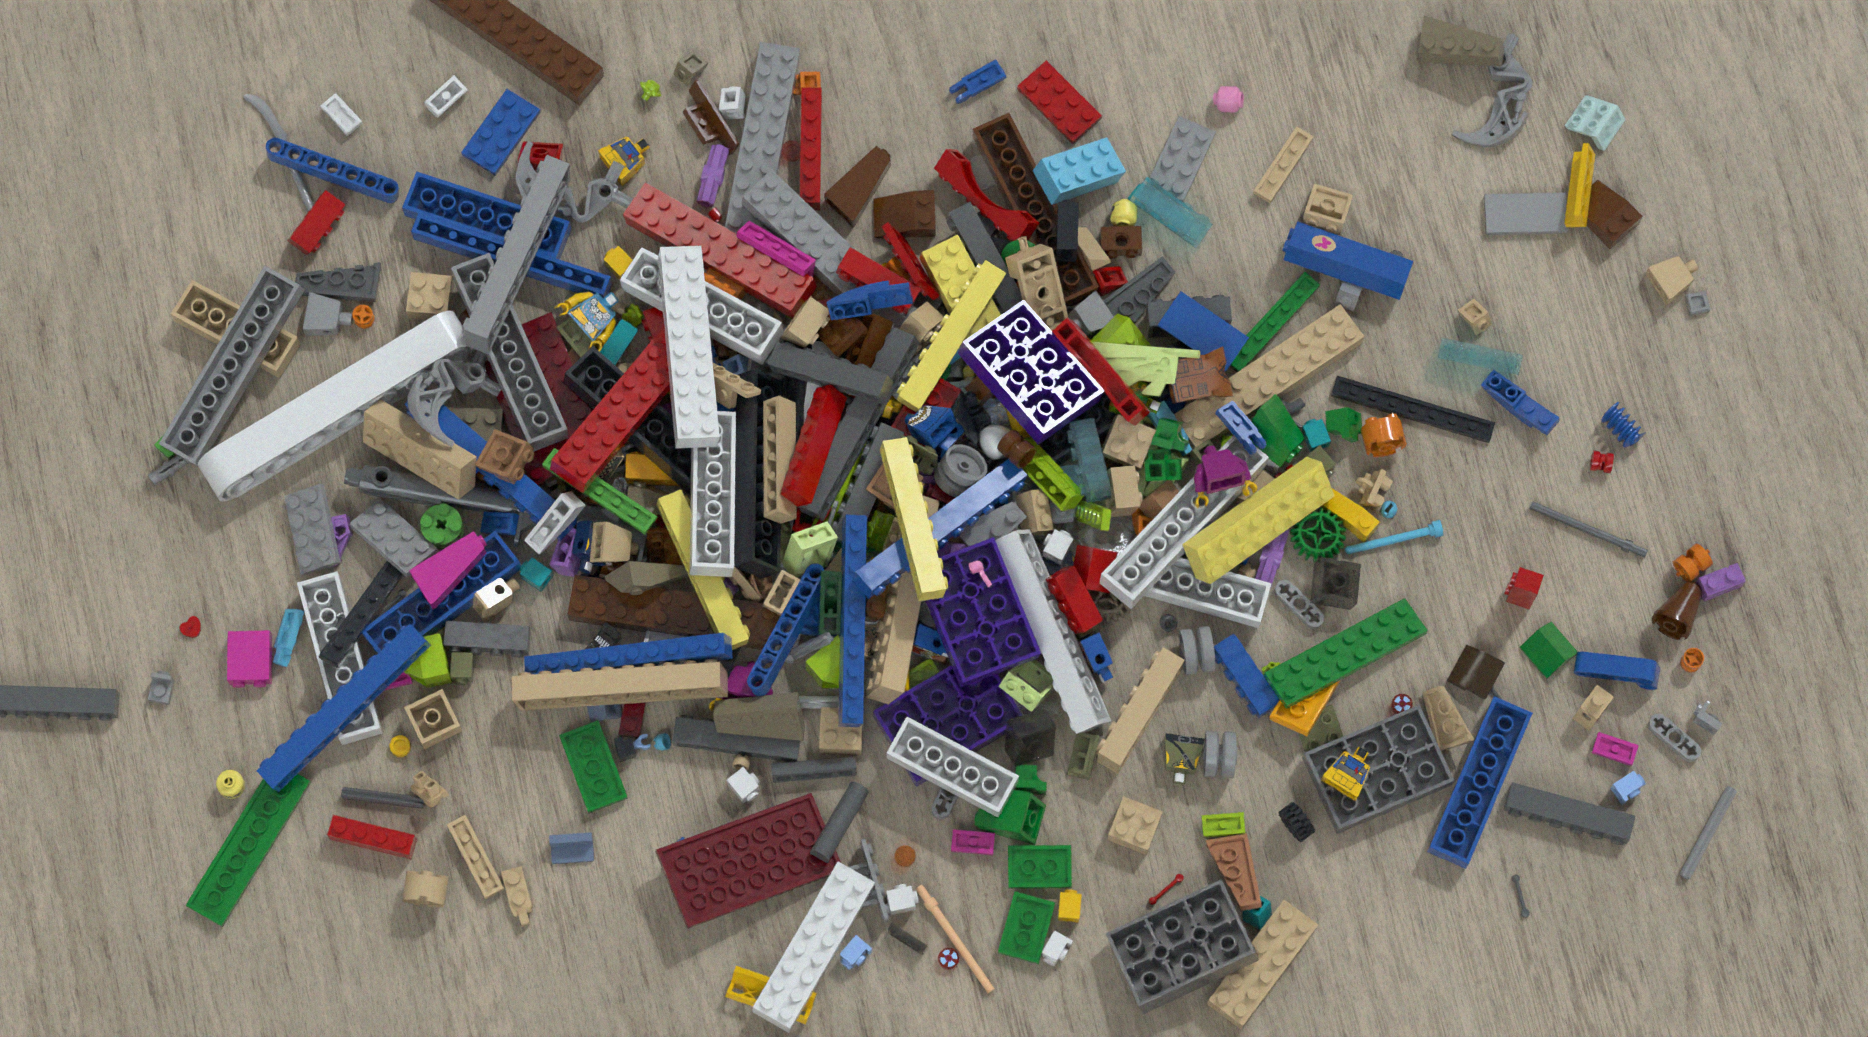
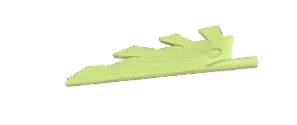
(1145, 363)

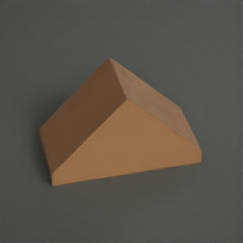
(1158, 499)

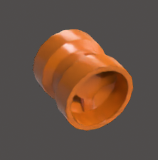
(1695, 656)

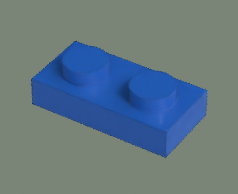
(500, 522)

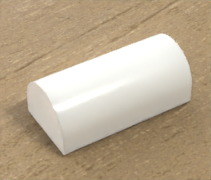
(445, 96)

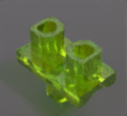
(878, 530)

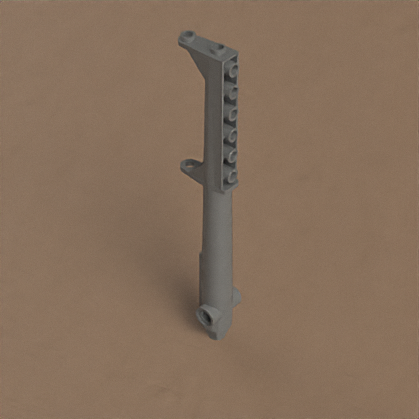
(415, 489)

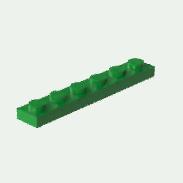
(1275, 319)

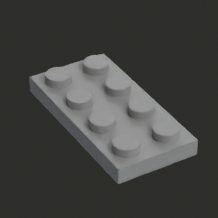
(1182, 156)
(312, 529)
(393, 537)

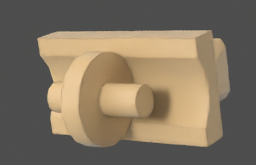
(1369, 487)
(428, 789)

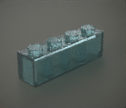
(1171, 211)
(1480, 356)
(1090, 460)

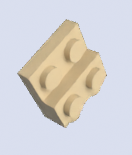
(1327, 209)

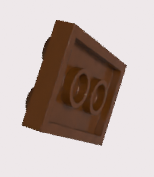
(841, 333)

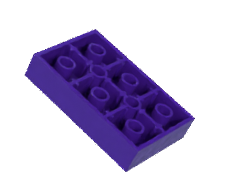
(1030, 372)
(980, 624)
(964, 714)

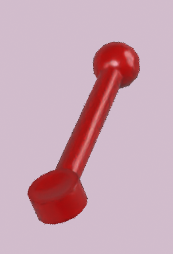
(1178, 879)

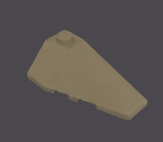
(646, 495)
(642, 576)

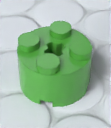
(442, 515)

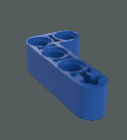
(1619, 668)

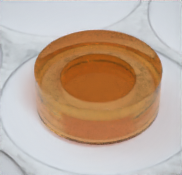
(905, 856)

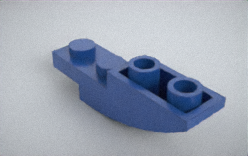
(868, 297)
(1518, 403)

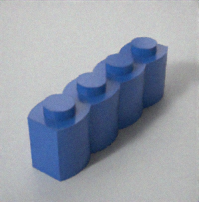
(1245, 674)

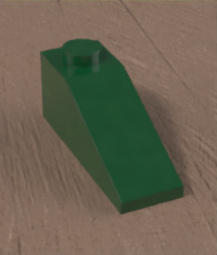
(830, 602)

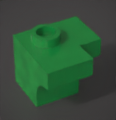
(1344, 423)
(1169, 435)
(1161, 467)
(1029, 780)

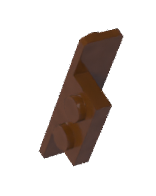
(707, 120)

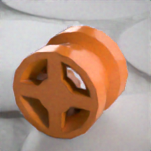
(363, 311)

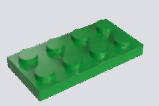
(593, 766)

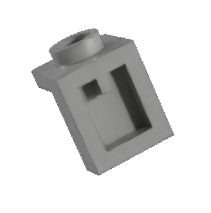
(161, 687)
(1706, 721)

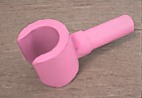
(976, 567)

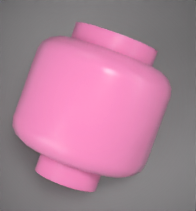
(1228, 99)

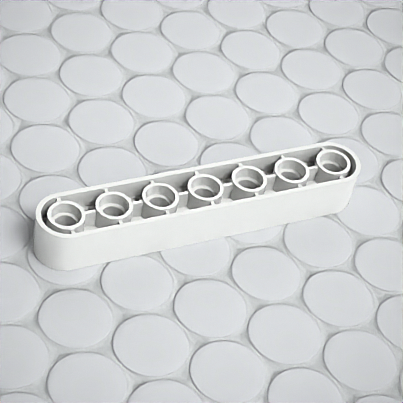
(331, 407)

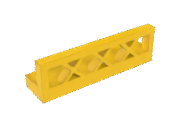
(1580, 187)
(752, 985)

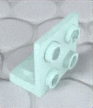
(1597, 120)

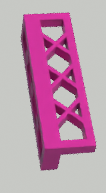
(777, 249)

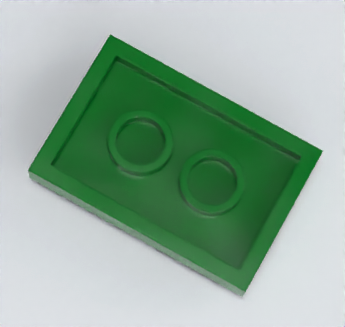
(1039, 866)
(1026, 927)

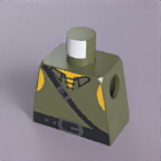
(1182, 755)

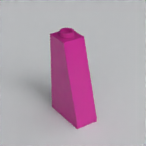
(446, 569)

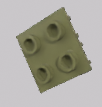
(925, 453)
(1324, 731)

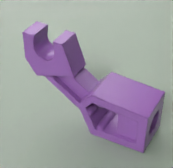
(340, 522)

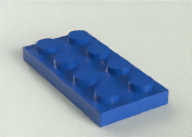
(501, 132)

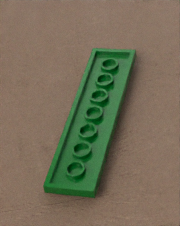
(1345, 653)
(245, 849)

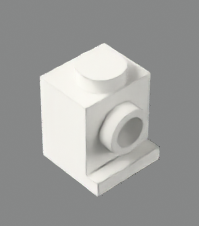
(732, 103)
(1056, 948)

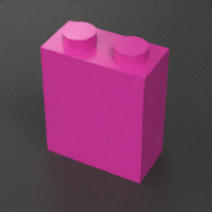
(249, 658)

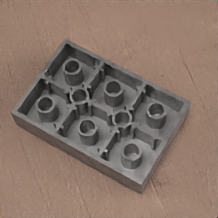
(1402, 768)
(1182, 947)

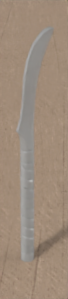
(281, 134)

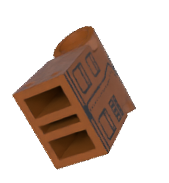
(1201, 378)

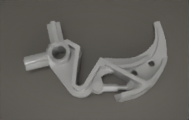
(1509, 72)
(595, 200)
(445, 373)

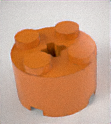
(1383, 435)

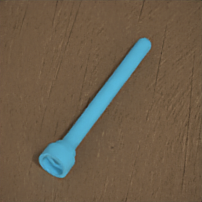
(1434, 529)

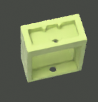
(811, 549)
(1028, 697)

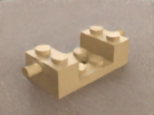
(1037, 269)

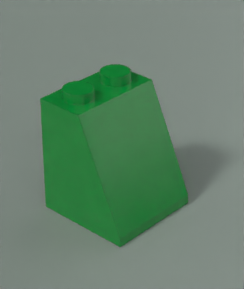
(1278, 431)
(1018, 819)

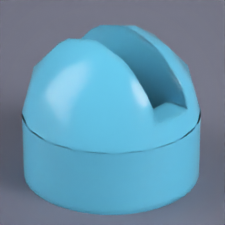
(1392, 512)
(662, 742)

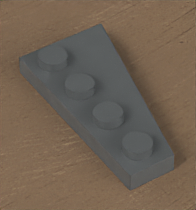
(347, 284)
(1134, 295)

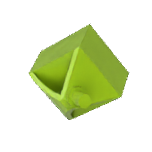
(1121, 331)
(825, 665)
(432, 666)

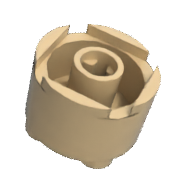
(425, 889)

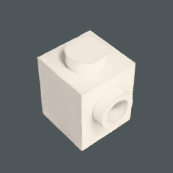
(1057, 546)
(744, 785)
(901, 899)

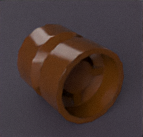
(1018, 450)

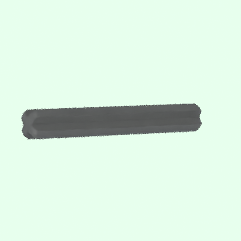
(382, 797)

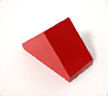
(1109, 279)

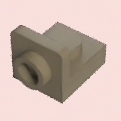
(689, 67)

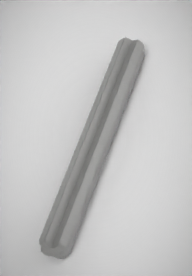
(1708, 832)

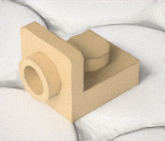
(1475, 316)

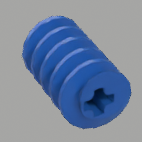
(1622, 426)

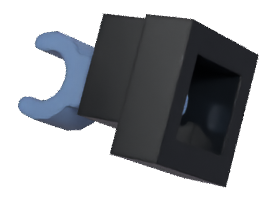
(626, 748)

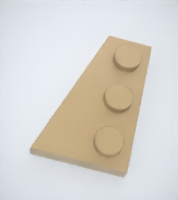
(1445, 720)

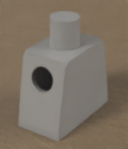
(1091, 315)
(324, 316)

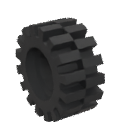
(1296, 821)

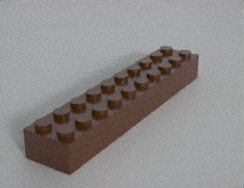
(528, 44)
(1014, 175)
(659, 611)

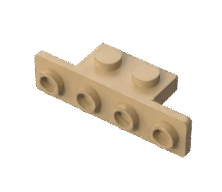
(729, 384)

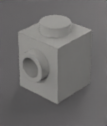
(1348, 296)

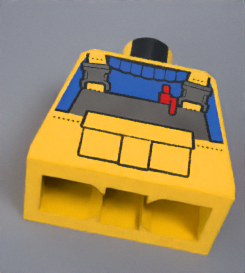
(627, 154)
(1348, 773)

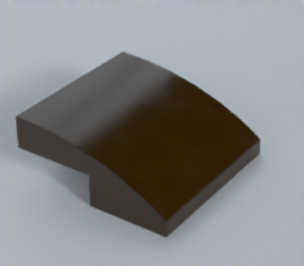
(1475, 671)

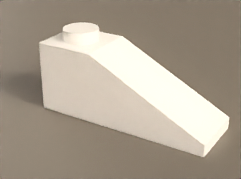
(554, 521)

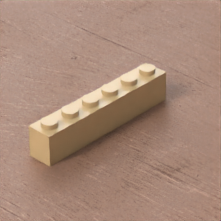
(779, 448)

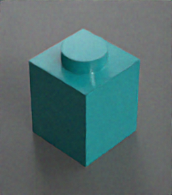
(1315, 434)
(536, 574)
(1259, 916)

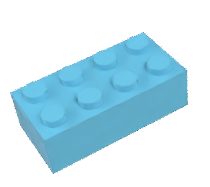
(1079, 171)

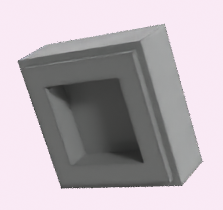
(1697, 303)

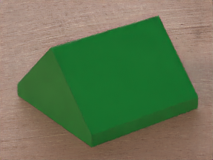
(1548, 649)

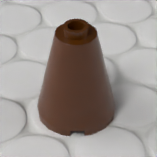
(1679, 612)

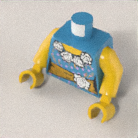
(592, 315)

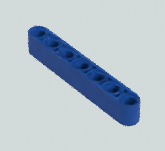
(339, 177)
(787, 639)

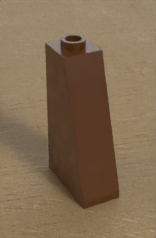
(856, 188)

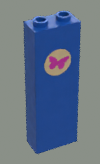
(1347, 260)

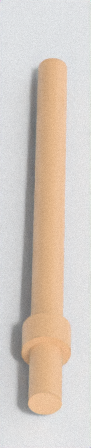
(931, 905)

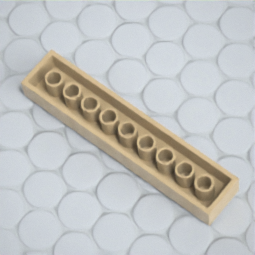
(1275, 373)
(895, 636)
(619, 686)

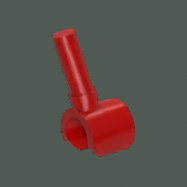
(715, 215)

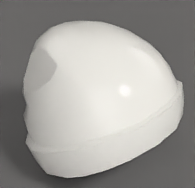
(989, 440)

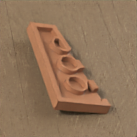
(1236, 866)

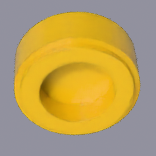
(400, 746)

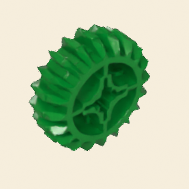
(1326, 535)

